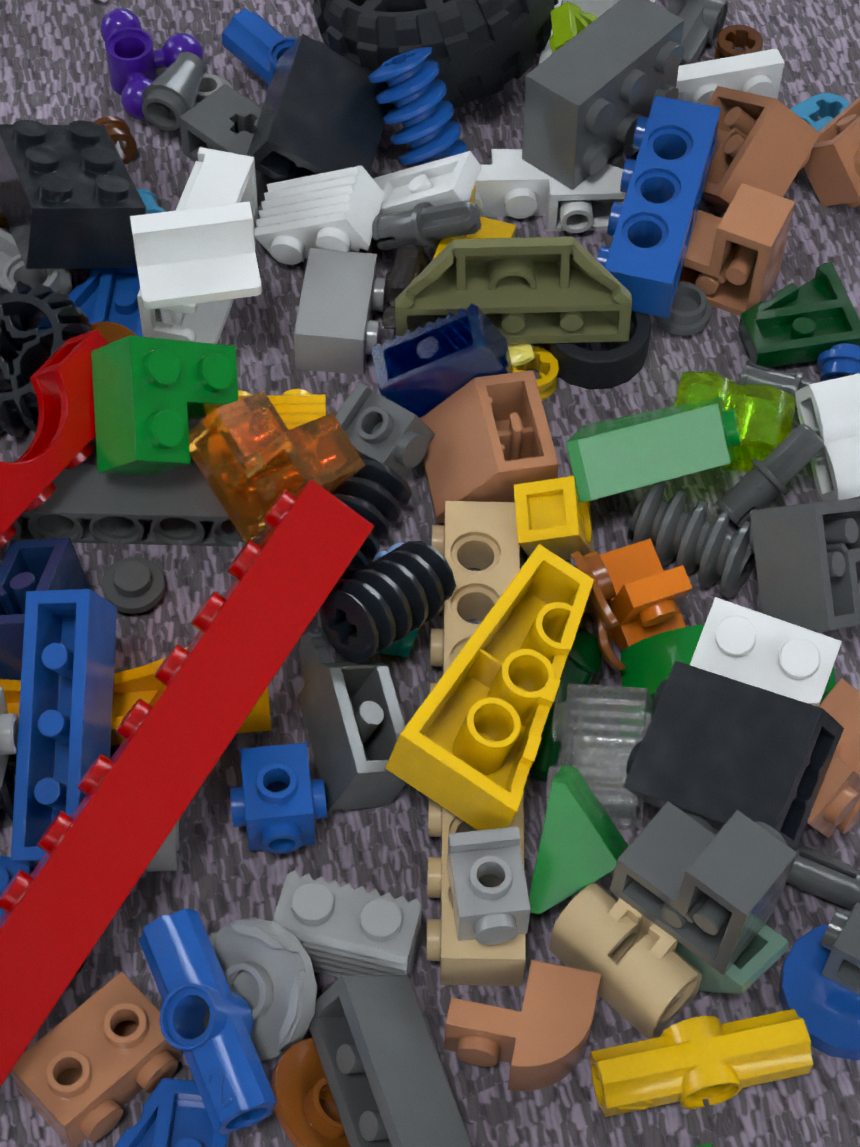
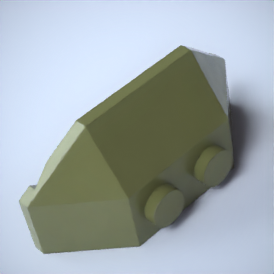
(525, 287)

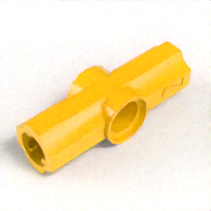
(700, 1062)

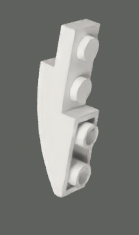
(522, 191)

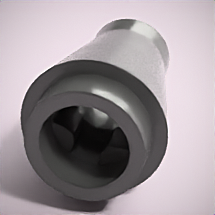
(173, 91)

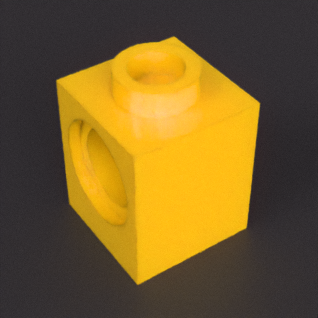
(553, 517)

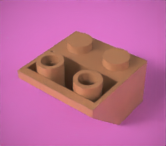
(488, 441)

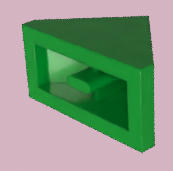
(575, 842)

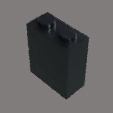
(317, 115)
(732, 749)

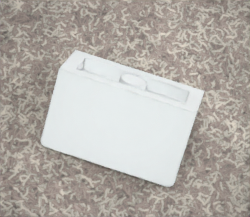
(196, 255)

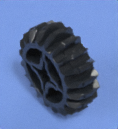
(26, 351)

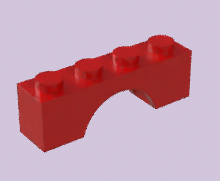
(62, 433)

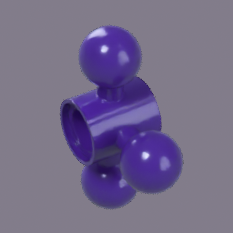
(133, 59)

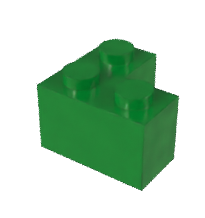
(147, 395)

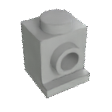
(484, 860)

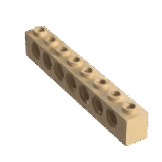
(485, 539)

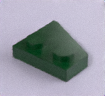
(800, 321)

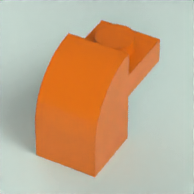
(645, 593)

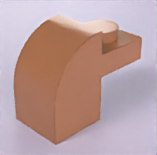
(540, 1040)

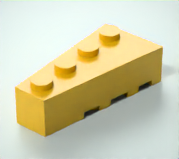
(488, 711)

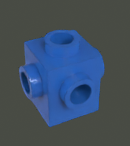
(277, 798)

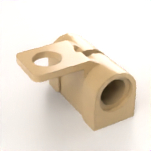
(636, 958)

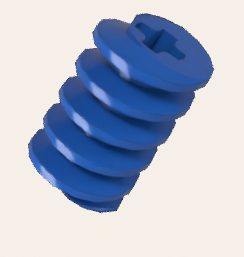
(418, 107)

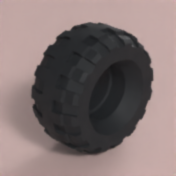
(472, 40)

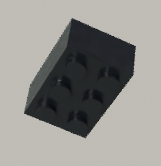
(67, 196)

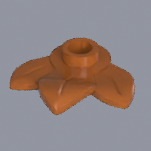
(600, 593)

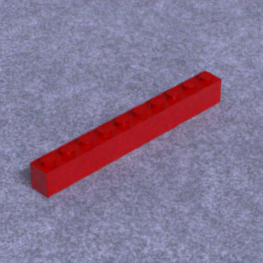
(166, 754)

